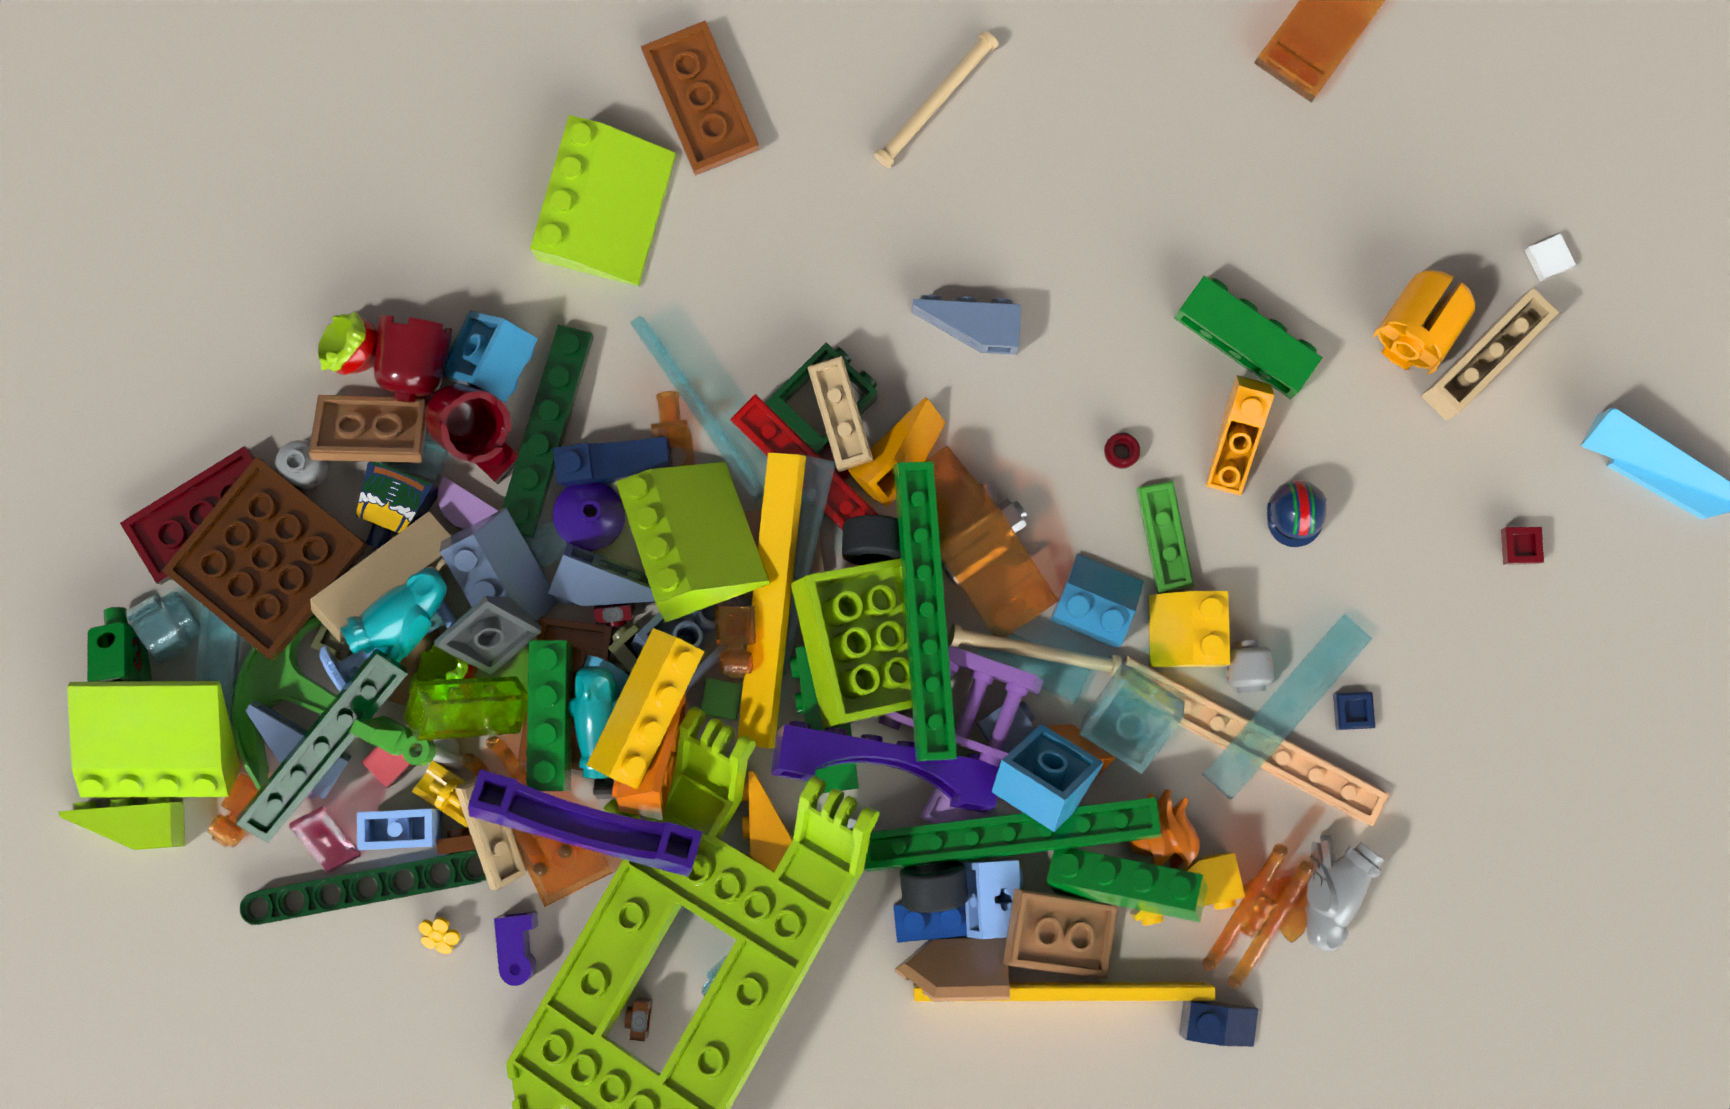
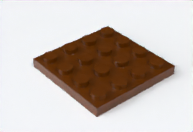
(264, 558)

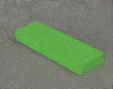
(1165, 537)

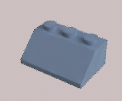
(497, 562)

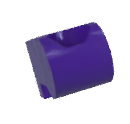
(513, 947)

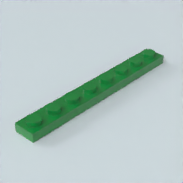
(925, 611)
(1011, 835)

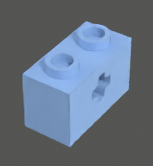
(398, 829)
(984, 881)

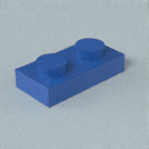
(926, 926)

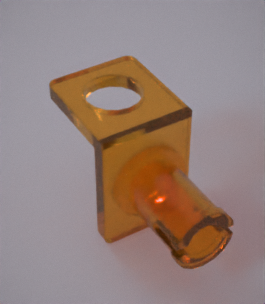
(672, 425)

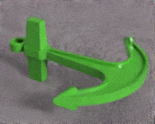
(284, 681)

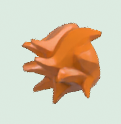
(1178, 838)

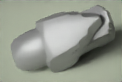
(1337, 890)

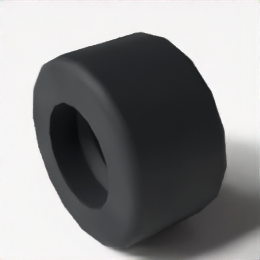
(870, 539)
(934, 887)

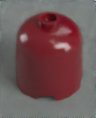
(410, 357)
(468, 422)

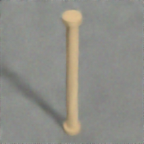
(985, 43)
(960, 636)

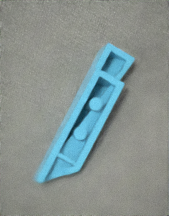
(1658, 465)

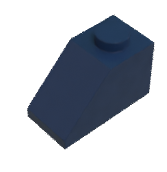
(1218, 1023)

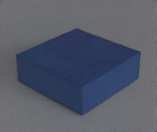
(1354, 710)

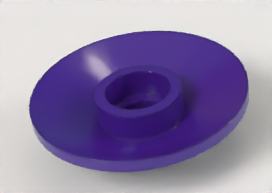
(584, 531)

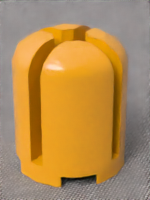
(1402, 330)

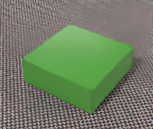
(721, 698)

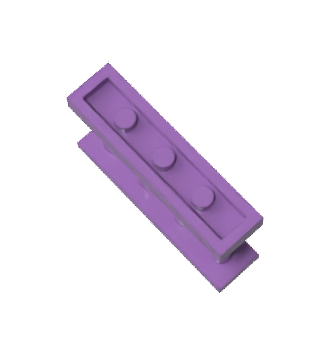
(983, 673)

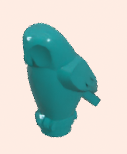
(398, 617)
(591, 709)

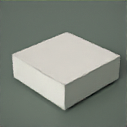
(1550, 257)

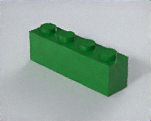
(1248, 336)
(548, 715)
(837, 776)
(1128, 883)

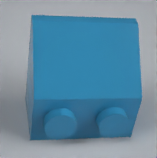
(489, 354)
(1097, 601)
(1046, 777)

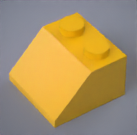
(1189, 629)

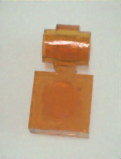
(735, 628)
(224, 828)

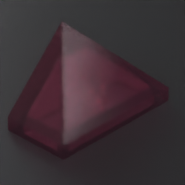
(325, 839)

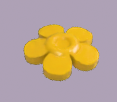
(437, 934)

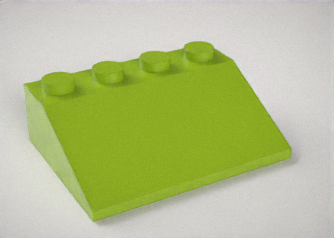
(602, 202)
(691, 536)
(856, 640)
(151, 739)

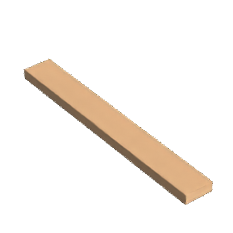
(1287, 762)

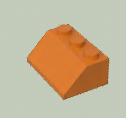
(654, 790)

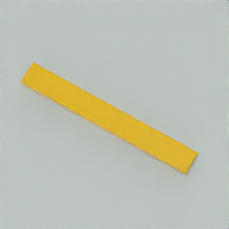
(772, 602)
(1101, 991)

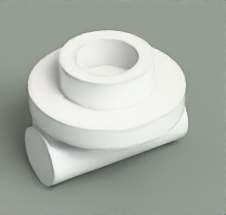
(447, 753)

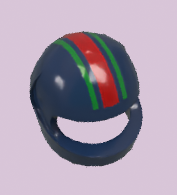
(1297, 511)

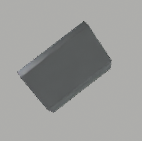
(489, 633)

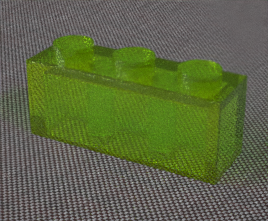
(466, 708)

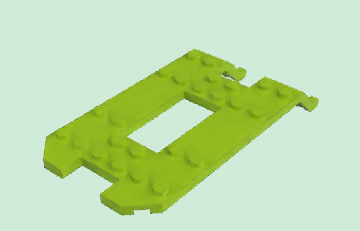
(770, 914)

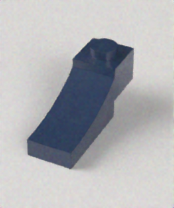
(609, 461)

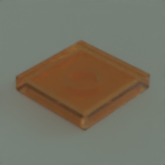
(565, 874)

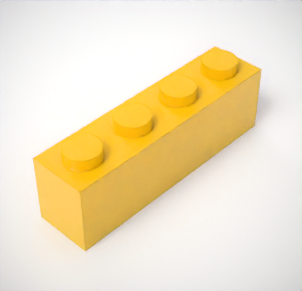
(645, 708)

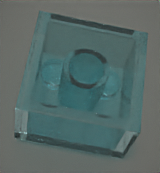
(1132, 718)

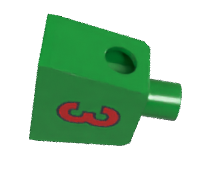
(116, 651)

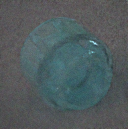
(164, 625)

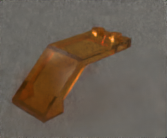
(1315, 42)
(985, 551)

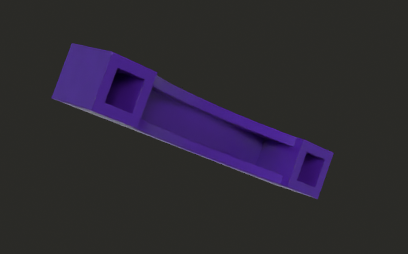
(804, 750)
(532, 811)

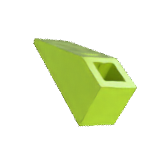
(134, 826)

